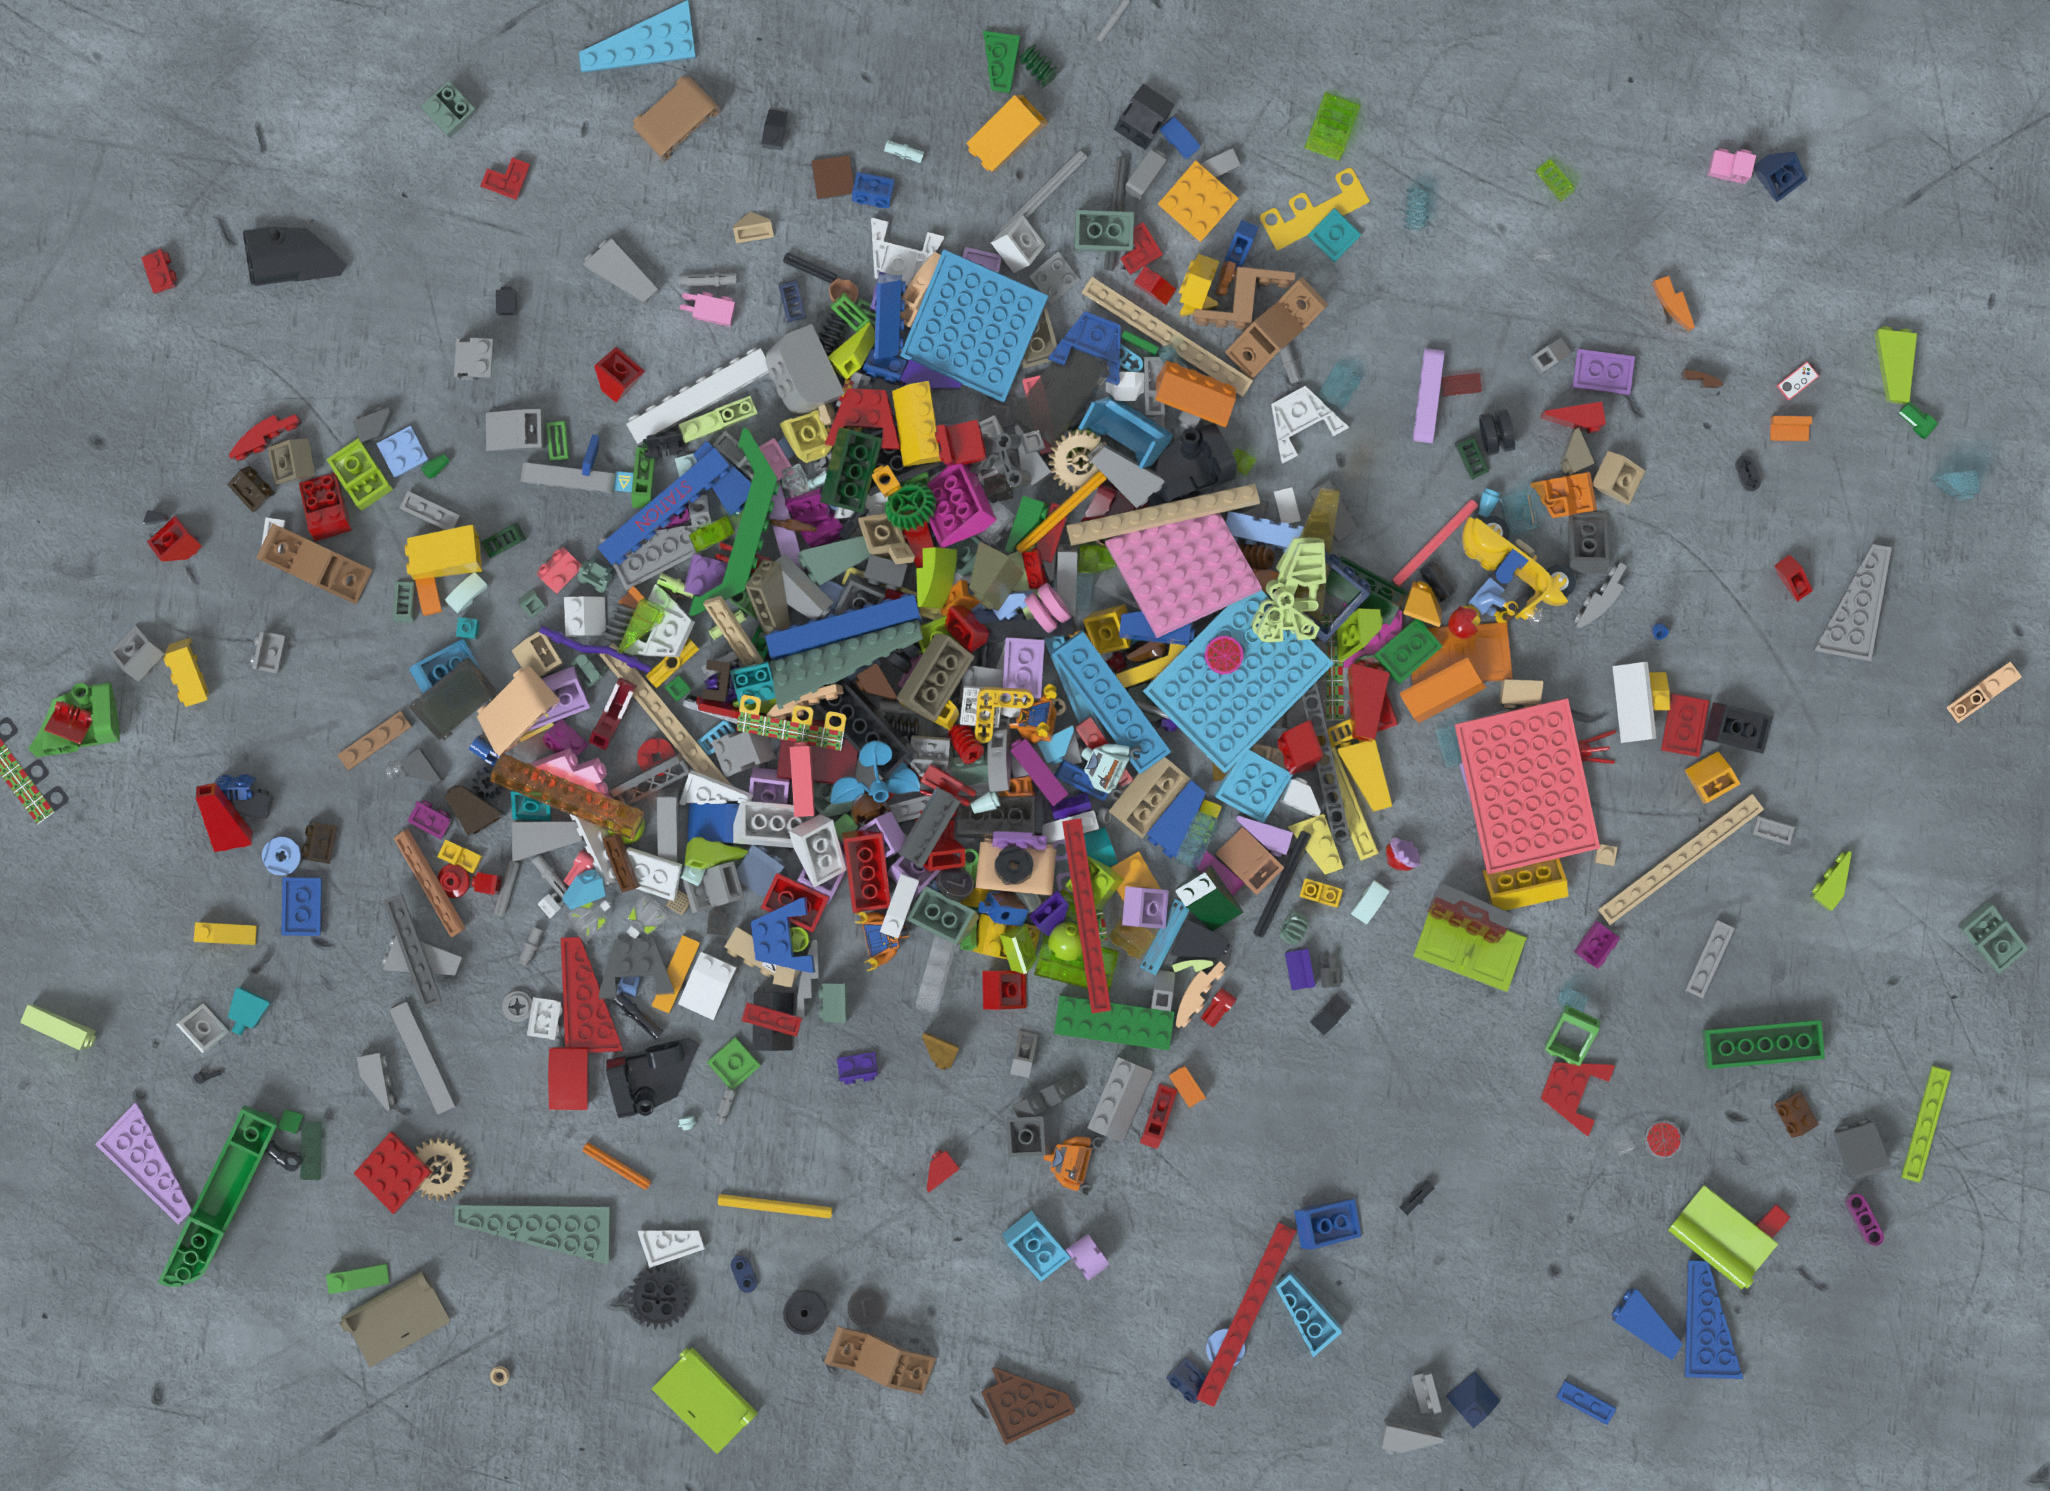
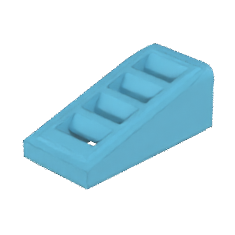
(731, 726)

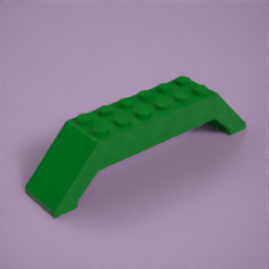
(751, 526)

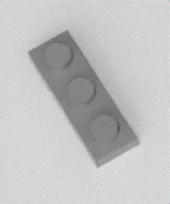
(429, 511)

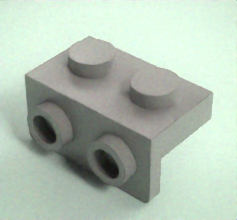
(268, 652)

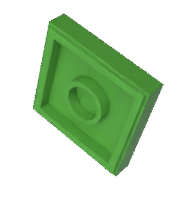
(734, 1063)

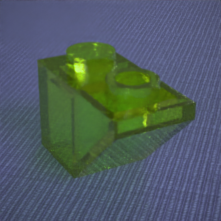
(1094, 559)

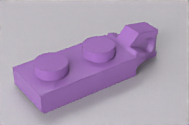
(1018, 839)

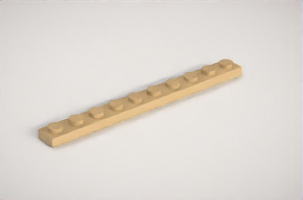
(1165, 335)
(1163, 514)
(665, 719)
(1680, 859)

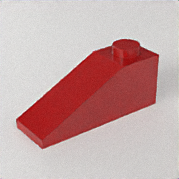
(1158, 1116)

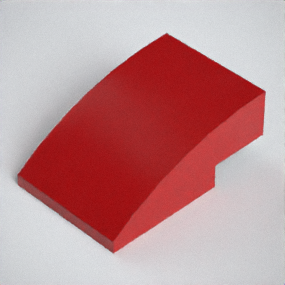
(568, 1078)

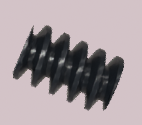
(832, 333)
(905, 728)

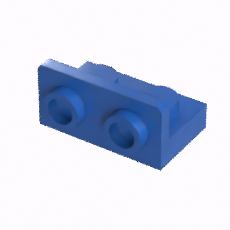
(872, 190)
(888, 368)

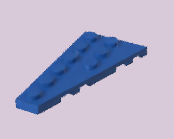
(1707, 1337)

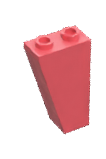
(802, 779)

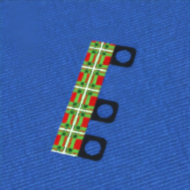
(24, 783)

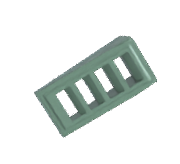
(404, 618)

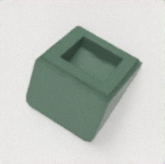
(531, 603)

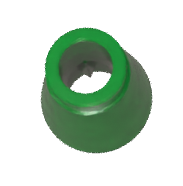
(434, 466)

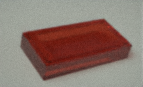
(1461, 384)

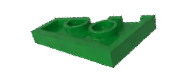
(1002, 59)

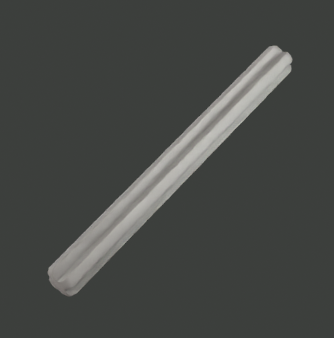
(1052, 185)

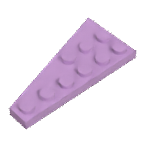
(140, 1157)

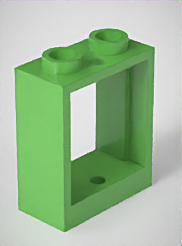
(1580, 1020)

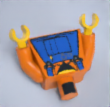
(1038, 720)
(880, 945)

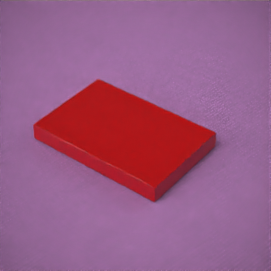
(1685, 725)

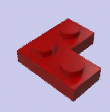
(510, 183)
(1145, 251)

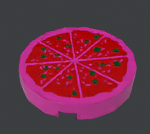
(1223, 655)

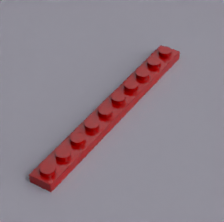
(1086, 915)
(1246, 1314)

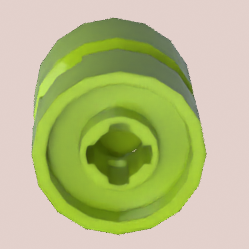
(800, 938)

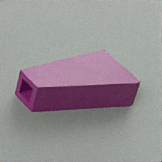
(1038, 771)

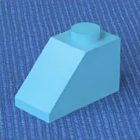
(1057, 747)
(584, 889)

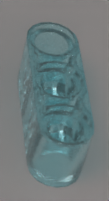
(1197, 840)

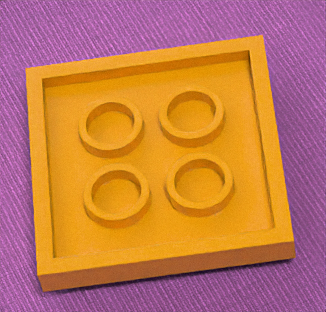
(1198, 201)

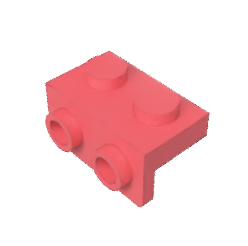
(559, 569)

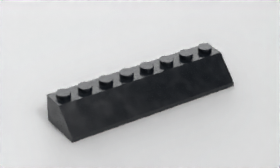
(867, 724)

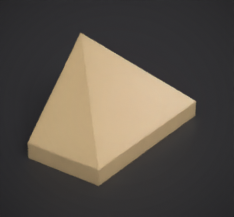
(752, 228)

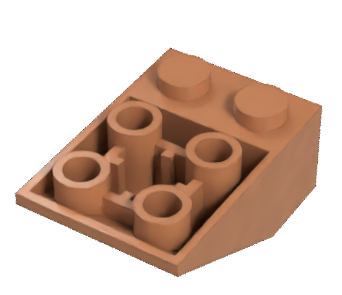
(1249, 860)

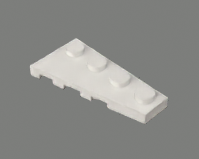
(593, 836)

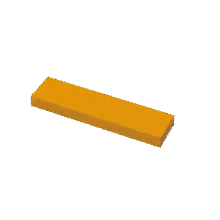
(677, 972)

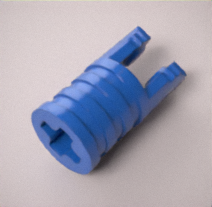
(483, 750)

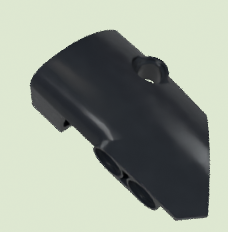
(291, 257)
(1194, 465)
(649, 1076)

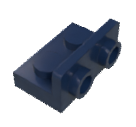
(1187, 1380)

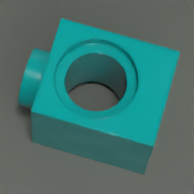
(467, 628)

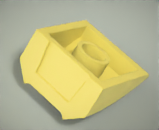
(806, 436)

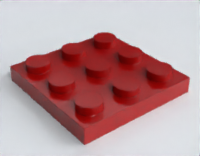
(393, 1172)

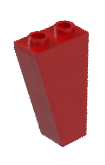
(1366, 695)
(221, 819)

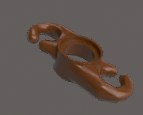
(793, 525)

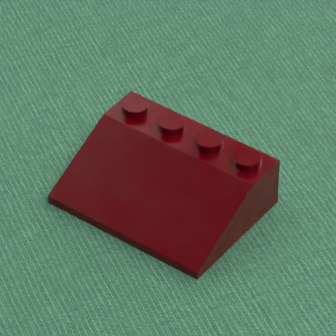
(828, 764)

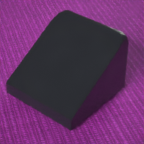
(153, 517)

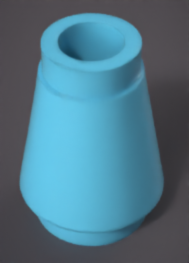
(1488, 502)

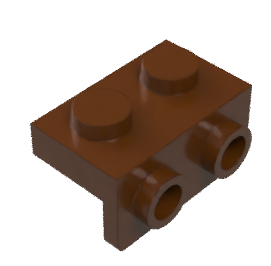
(1796, 1114)

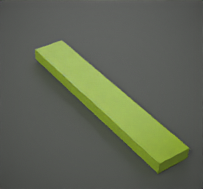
(1925, 1124)

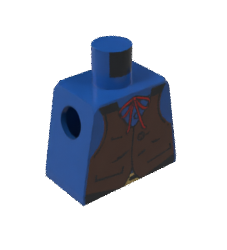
(1004, 908)

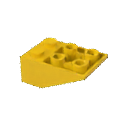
(989, 937)

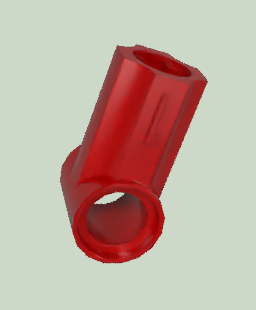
(1220, 1004)

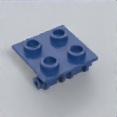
(237, 784)

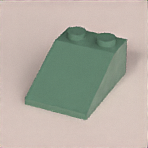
(1103, 231)

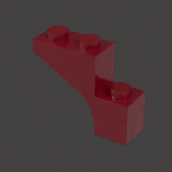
(613, 714)

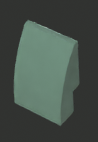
(1993, 937)

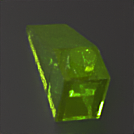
(644, 620)

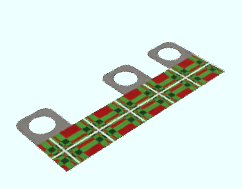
(1336, 678)

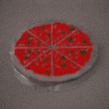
(1663, 1139)

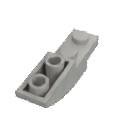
(1597, 604)
(999, 757)

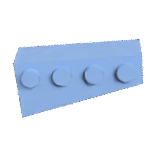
(1261, 531)

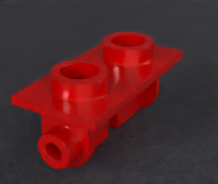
(1034, 572)

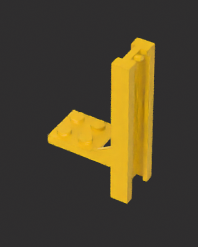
(1149, 670)

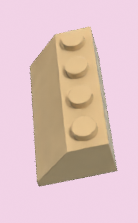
(1149, 796)

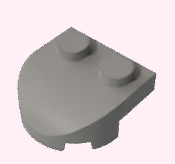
(931, 751)

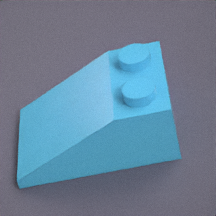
(1035, 1246)

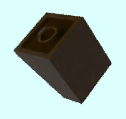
(471, 809)

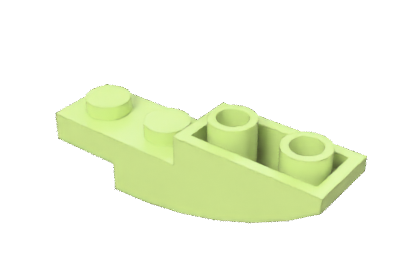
(718, 419)

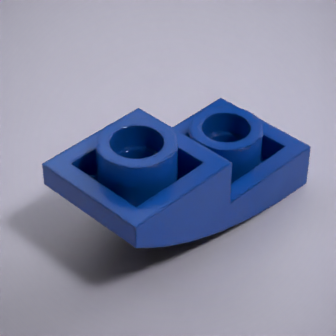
(1180, 137)

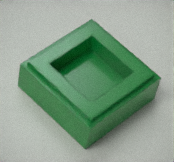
(678, 688)

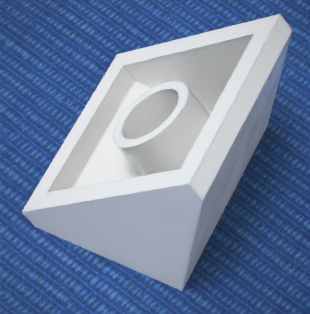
(203, 1028)

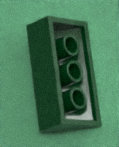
(850, 470)
(1383, 594)

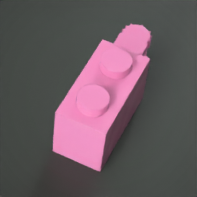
(711, 309)

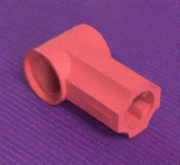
(582, 863)

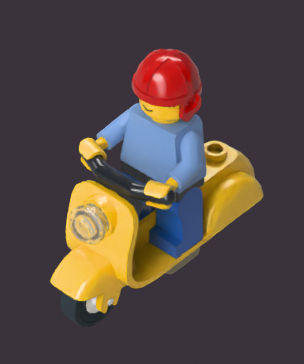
(1489, 544)

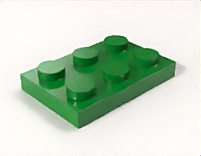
(1408, 651)

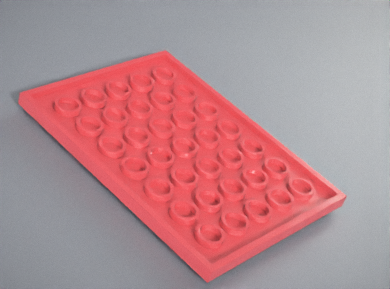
(1527, 786)

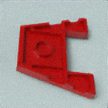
(866, 410)
(1566, 1086)

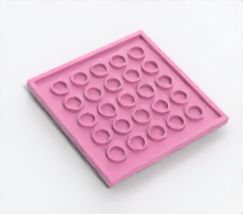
(1183, 570)

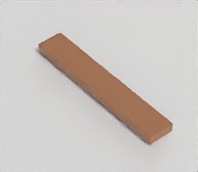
(429, 883)

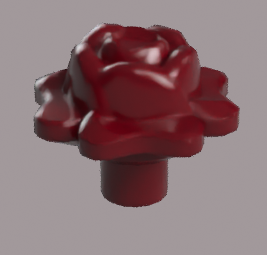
(1116, 662)

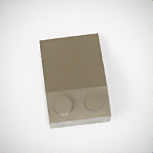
(1041, 344)

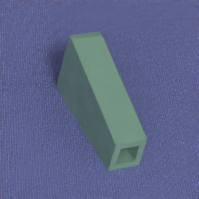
(832, 559)

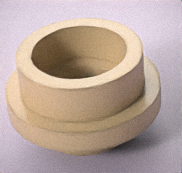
(493, 1375)

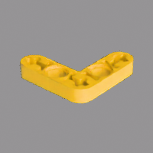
(995, 701)

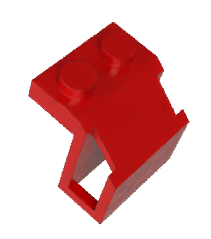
(961, 443)
(942, 853)

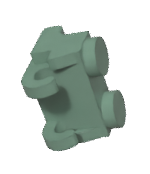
(595, 574)
(588, 668)

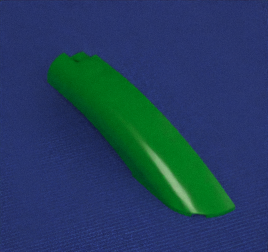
(219, 1198)

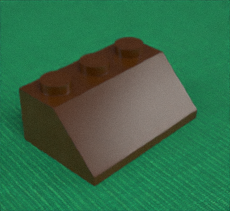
(875, 683)

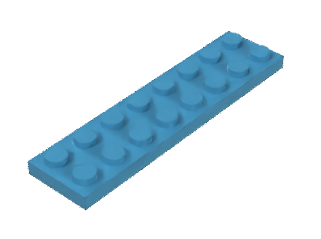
(1110, 700)

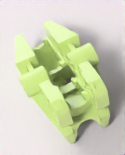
(1302, 565)

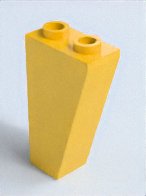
(1367, 772)

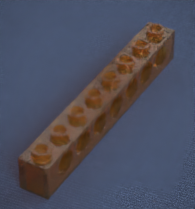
(555, 791)

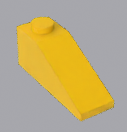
(225, 933)

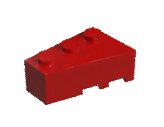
(917, 541)

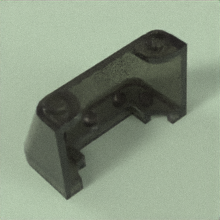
(453, 698)

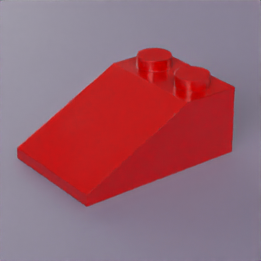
(1585, 417)

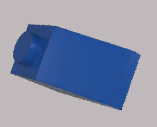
(1241, 243)

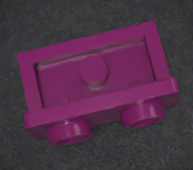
(808, 507)
(827, 531)
(563, 737)
(429, 819)
(1597, 945)

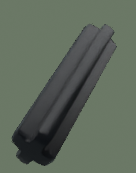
(809, 268)

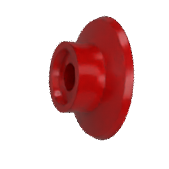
(460, 878)

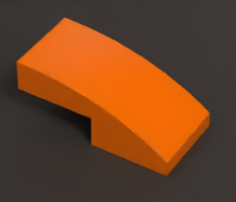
(428, 596)

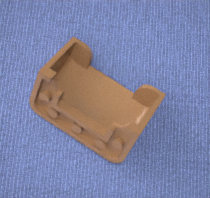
(675, 117)

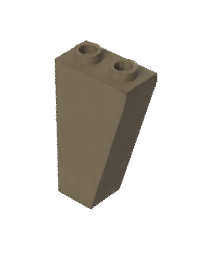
(769, 596)

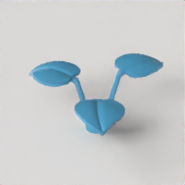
(875, 754)

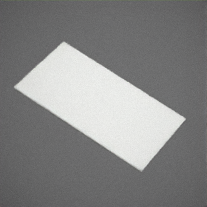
(1287, 505)

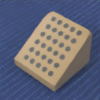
(680, 904)

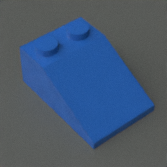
(712, 821)
(1327, 1224)

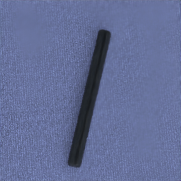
(1282, 884)

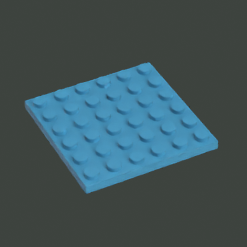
(974, 325)

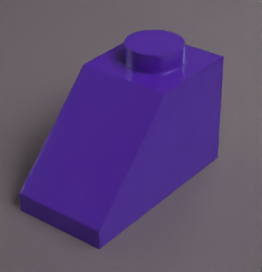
(1050, 913)

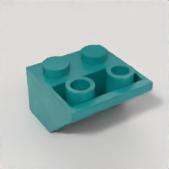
(753, 681)

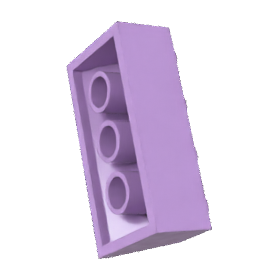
(569, 690)

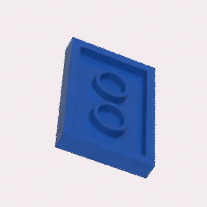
(301, 906)

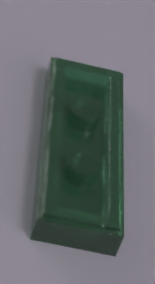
(311, 1150)

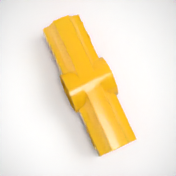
(663, 672)

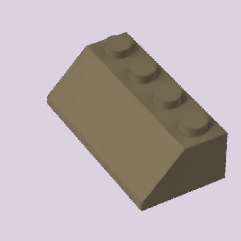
(935, 677)

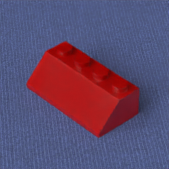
(866, 870)

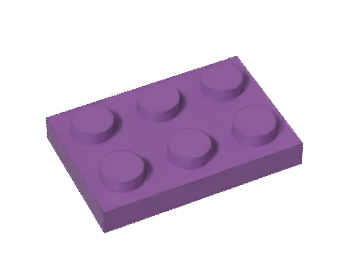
(1603, 372)

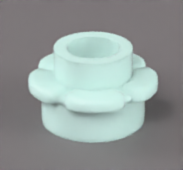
(687, 1122)

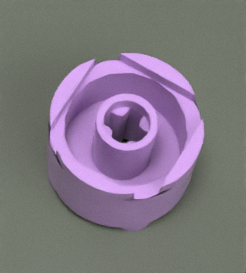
(1088, 1257)

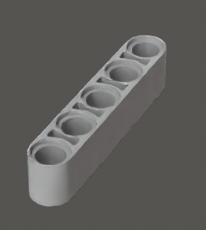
(567, 478)

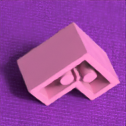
(1732, 167)

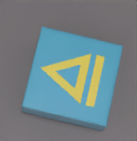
(623, 482)

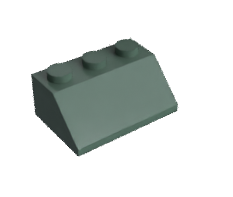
(943, 916)

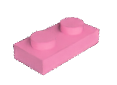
(775, 457)

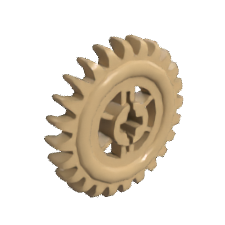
(1060, 461)
(452, 1156)

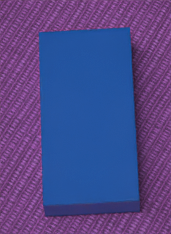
(590, 455)

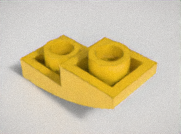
(1321, 893)

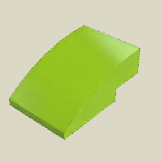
(359, 474)
(935, 577)

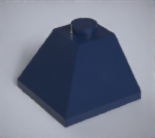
(1780, 173)
(1473, 1399)

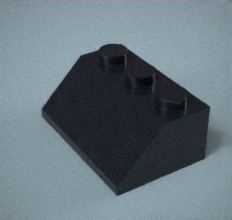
(767, 1039)

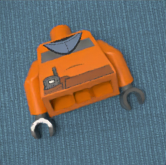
(1071, 1162)

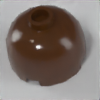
(867, 809)

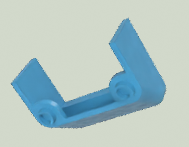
(1128, 428)

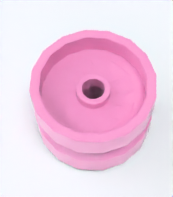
(1047, 607)

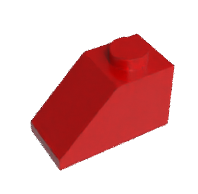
(1154, 285)
(1793, 577)
(486, 883)
(940, 1169)

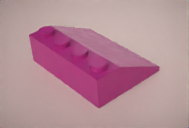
(960, 505)

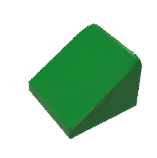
(290, 1121)

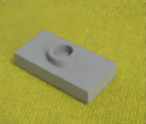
(1773, 830)

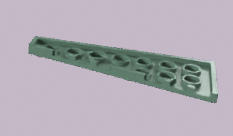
(811, 669)
(565, 1229)

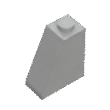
(1145, 174)

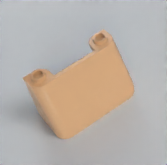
(516, 710)
(1041, 878)

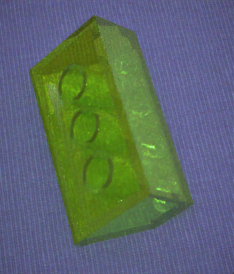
(1071, 971)

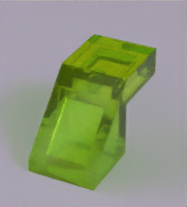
(711, 534)

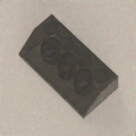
(1013, 815)

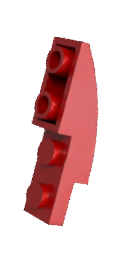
(256, 438)

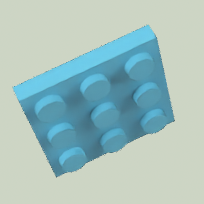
(1253, 785)

